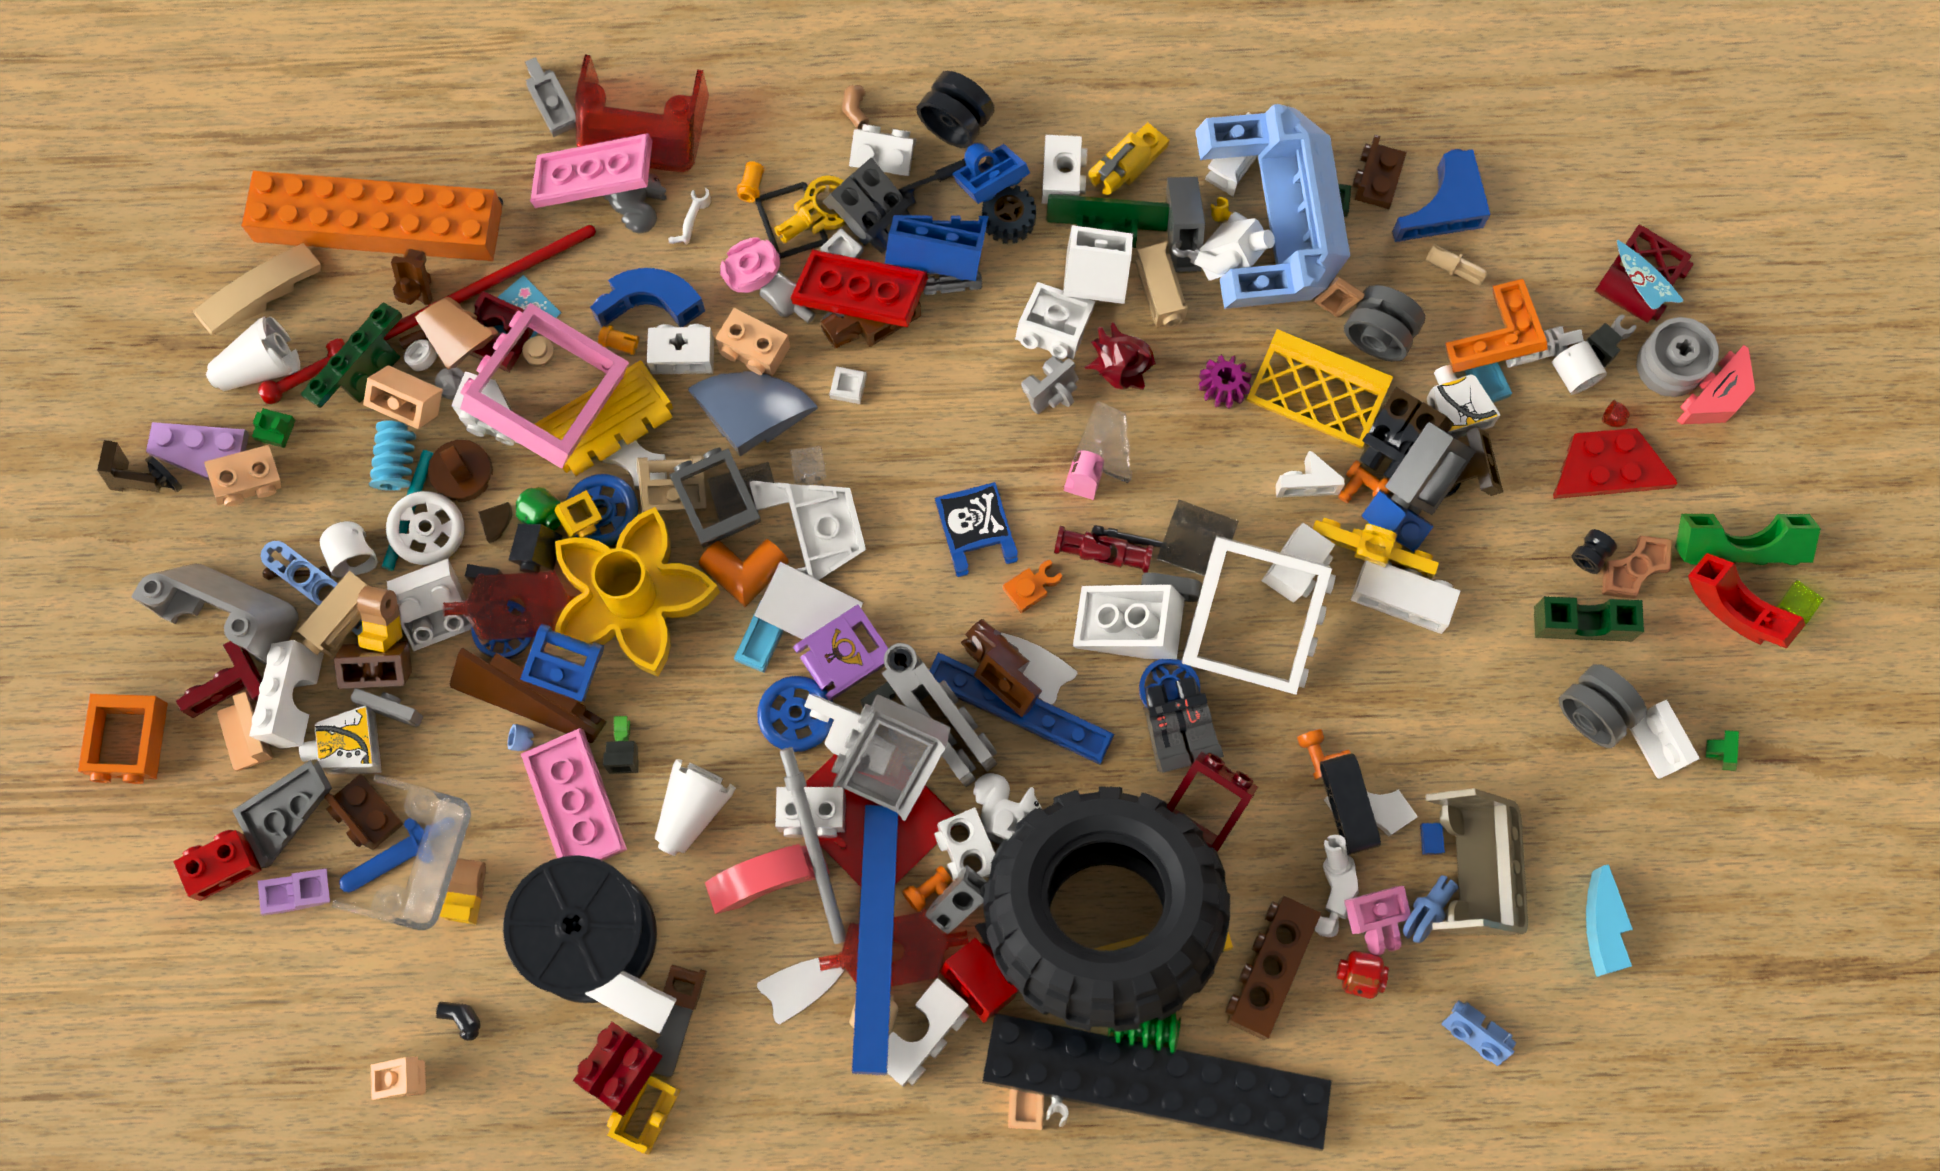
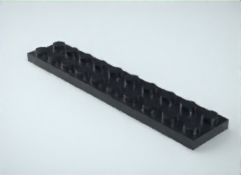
(1158, 1083)

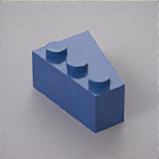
(937, 246)

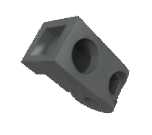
(957, 900)

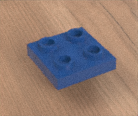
(997, 172)

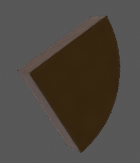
(495, 520)

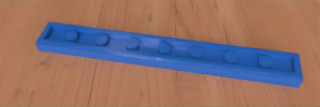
(875, 942)

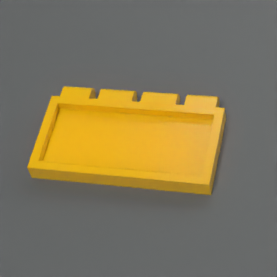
(624, 416)

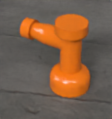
(1358, 477)
(1312, 741)
(937, 883)

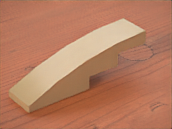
(253, 290)

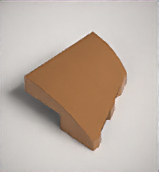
(453, 331)

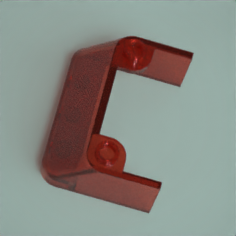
(673, 133)

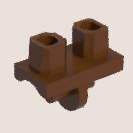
(411, 278)

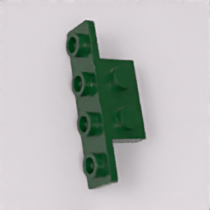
(1108, 213)
(357, 360)

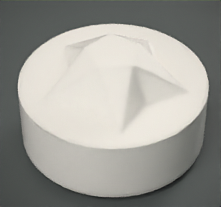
(420, 355)

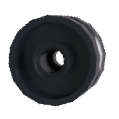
(955, 109)

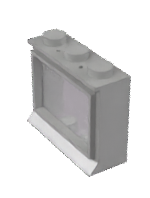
(891, 755)

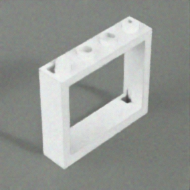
(1307, 642)

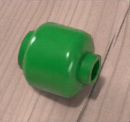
(538, 507)

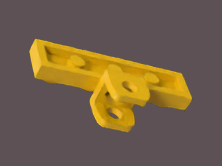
(1376, 546)

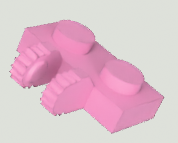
(1379, 918)

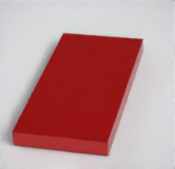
(859, 288)

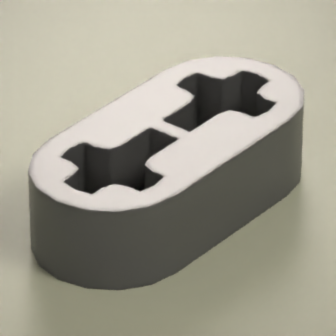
(1187, 587)

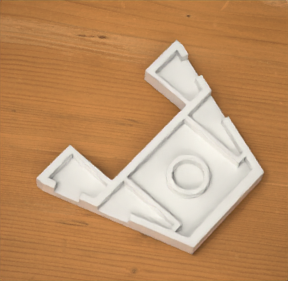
(823, 522)

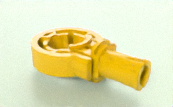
(808, 205)

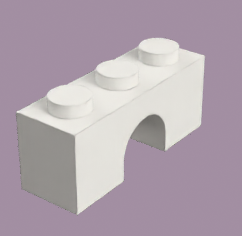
(276, 716)
(944, 1012)

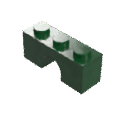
(1607, 621)

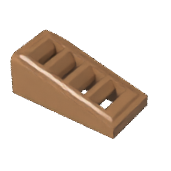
(1339, 297)

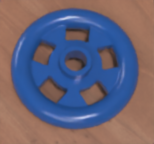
(622, 495)
(768, 715)

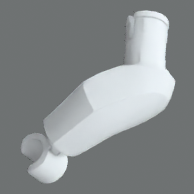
(1342, 877)

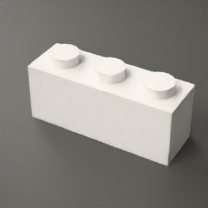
(1406, 595)

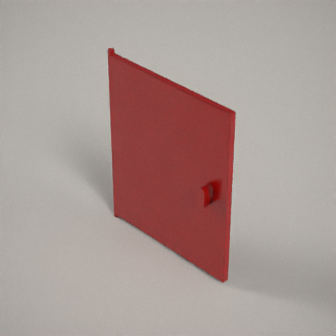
(914, 834)

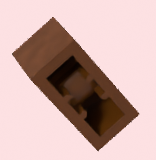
(369, 668)

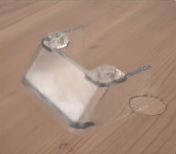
(422, 899)

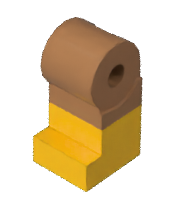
(379, 618)
(464, 892)

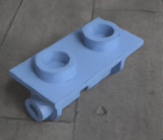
(1491, 1043)

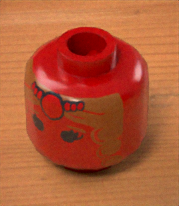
(1363, 974)

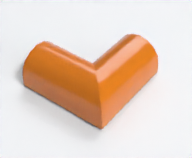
(742, 578)

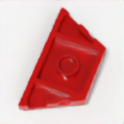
(1611, 465)

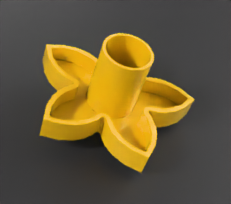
(630, 591)

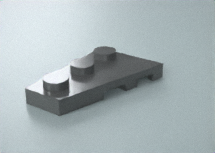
(281, 810)

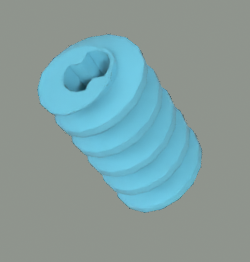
(391, 456)

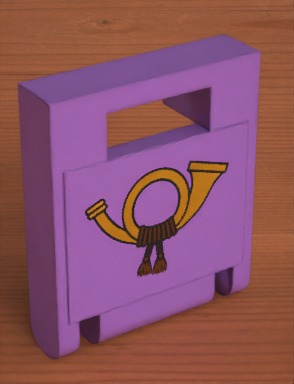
(838, 654)

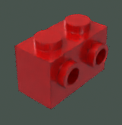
(216, 865)
(978, 979)

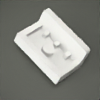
(889, 151)

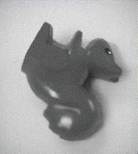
(636, 213)

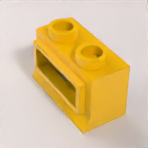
(655, 1122)

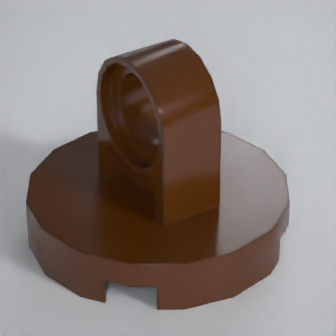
(460, 470)

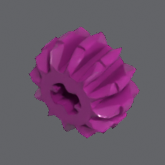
(1228, 370)

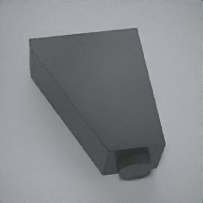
(1185, 219)

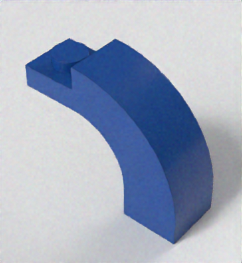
(648, 287)

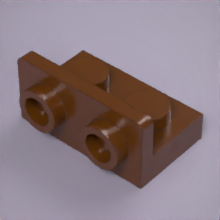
(1380, 174)
(364, 813)

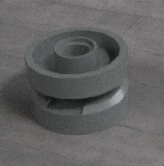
(1384, 323)
(1602, 706)

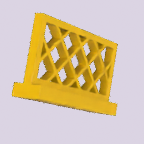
(1322, 362)

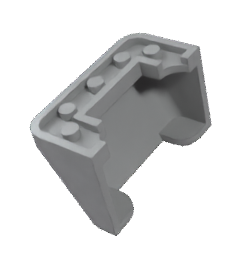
(254, 616)

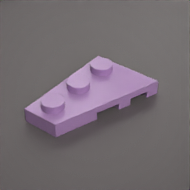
(193, 445)

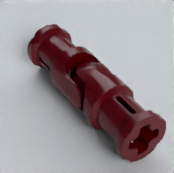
(1091, 546)

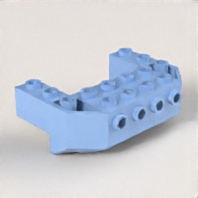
(1299, 200)

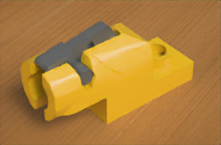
(1128, 158)

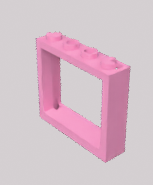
(517, 427)

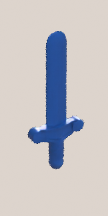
(386, 860)

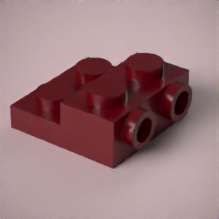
(617, 1068)

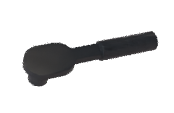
(940, 175)

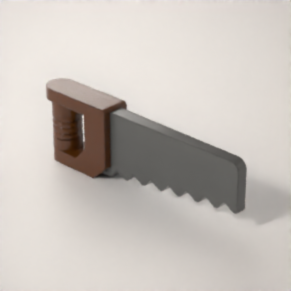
(676, 1026)

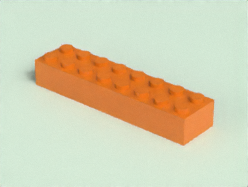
(372, 215)

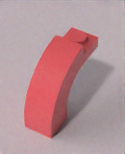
(759, 876)

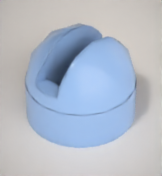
(519, 738)

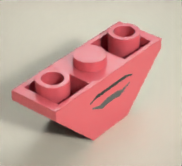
(1721, 392)

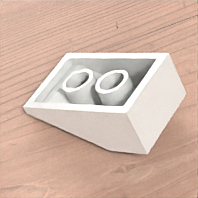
(1130, 620)

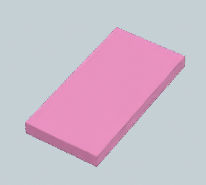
(591, 171)
(573, 798)

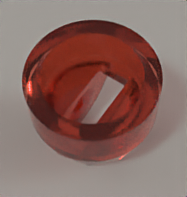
(1616, 414)

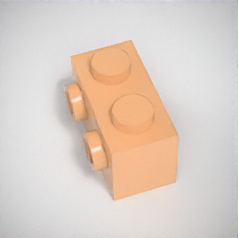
(752, 343)
(402, 397)
(243, 476)

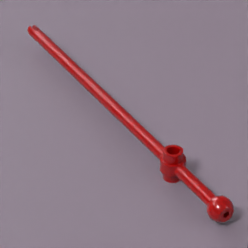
(272, 391)

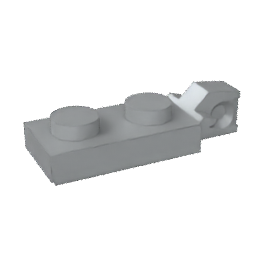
(550, 98)

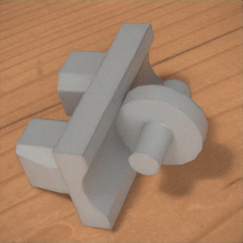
(1054, 388)

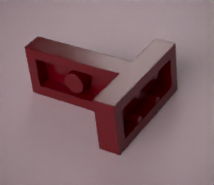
(225, 683)

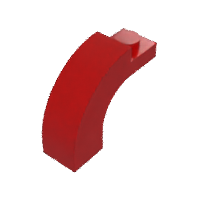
(1728, 598)

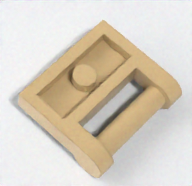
(662, 492)

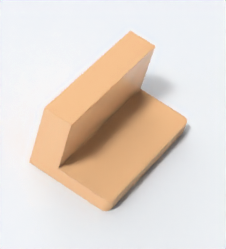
(236, 727)

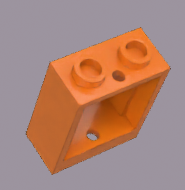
(147, 765)

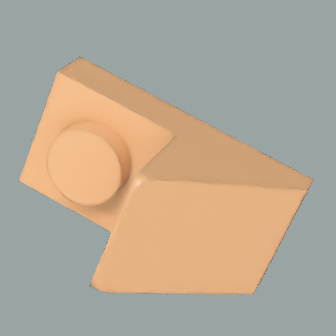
(398, 1078)

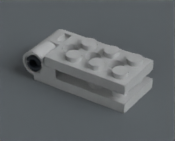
(915, 684)

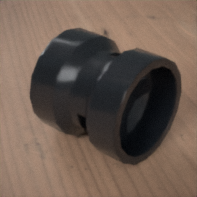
(1594, 551)

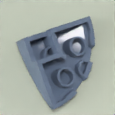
(751, 406)

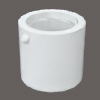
(1579, 367)

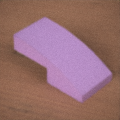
(293, 892)

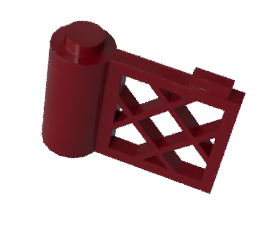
(1619, 288)

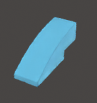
(1605, 923)

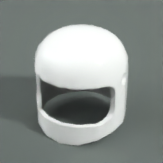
(343, 542)

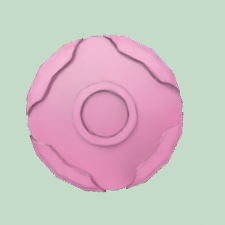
(750, 265)

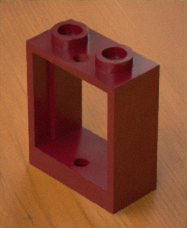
(1237, 783)

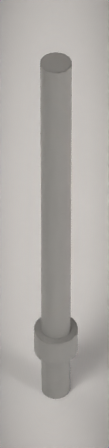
(795, 783)

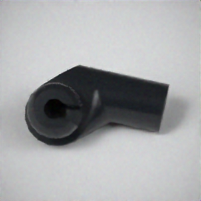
(463, 1016)

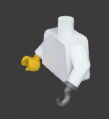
(1231, 245)

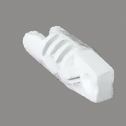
(1556, 342)

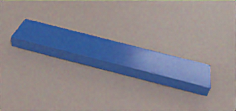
(1042, 719)

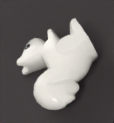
(999, 813)

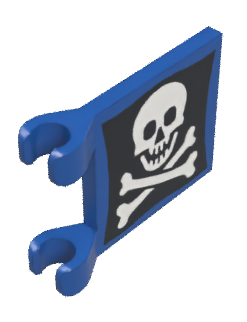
(975, 521)

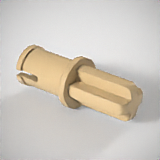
(1456, 265)

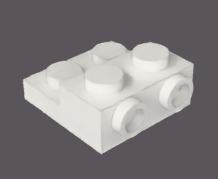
(1054, 321)

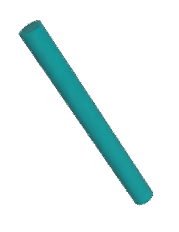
(416, 486)

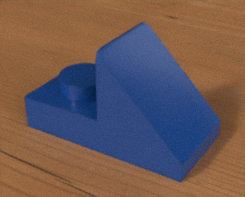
(1390, 515)

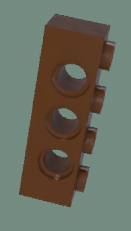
(1301, 923)

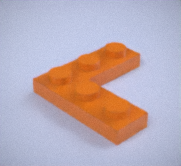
(1519, 338)

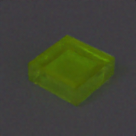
(1800, 601)

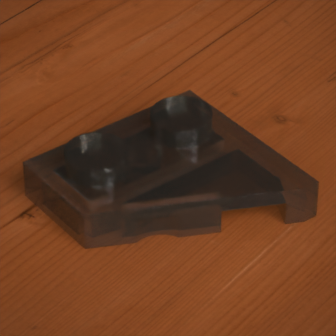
(726, 495)

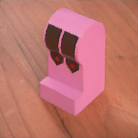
(1085, 474)

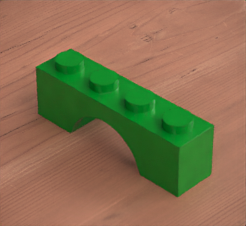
(1785, 540)

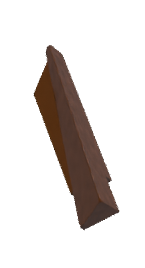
(501, 686)

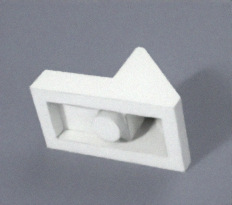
(1318, 480)

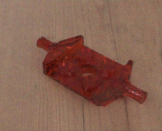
(488, 600)
(922, 945)

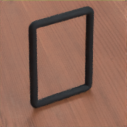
(768, 228)

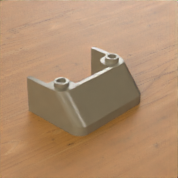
(1487, 863)

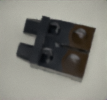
(1398, 429)

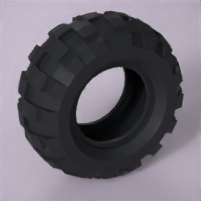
(1099, 985)

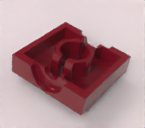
(493, 312)

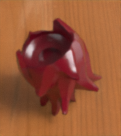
(1122, 359)

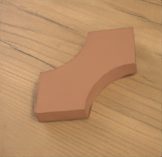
(1625, 576)

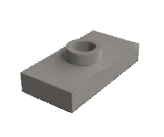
(387, 706)

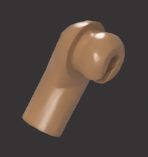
(850, 106)

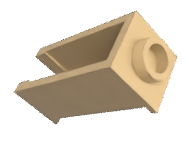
(1161, 285)
(333, 617)

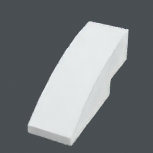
(636, 1000)

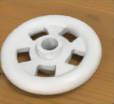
(432, 553)

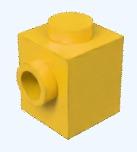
(578, 515)

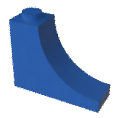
(1457, 205)

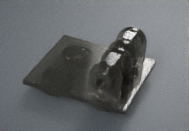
(1192, 536)

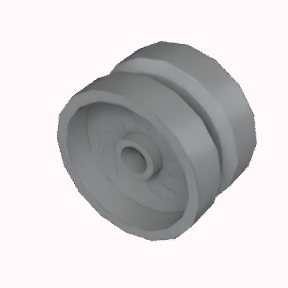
(1677, 357)

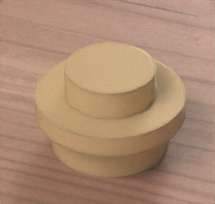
(538, 351)

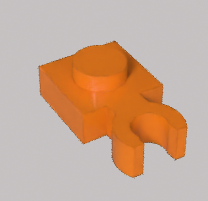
(1028, 588)

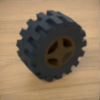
(1014, 204)

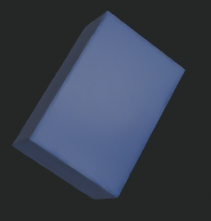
(1432, 838)

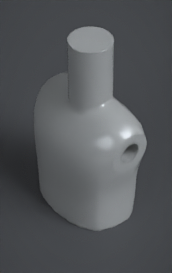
(778, 295)

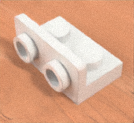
(1664, 741)

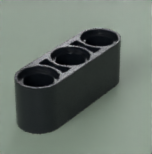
(1350, 803)

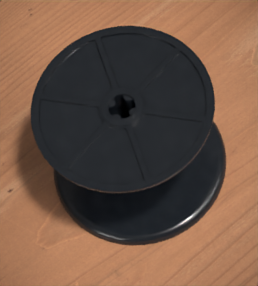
(578, 927)

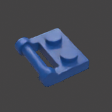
(558, 673)

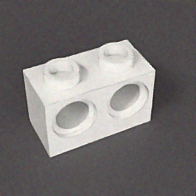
(976, 844)

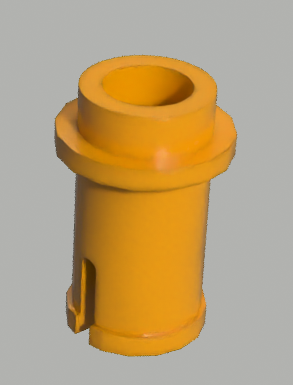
(748, 189)
(618, 340)

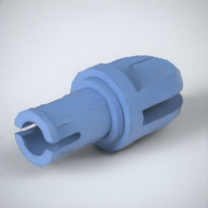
(1429, 910)

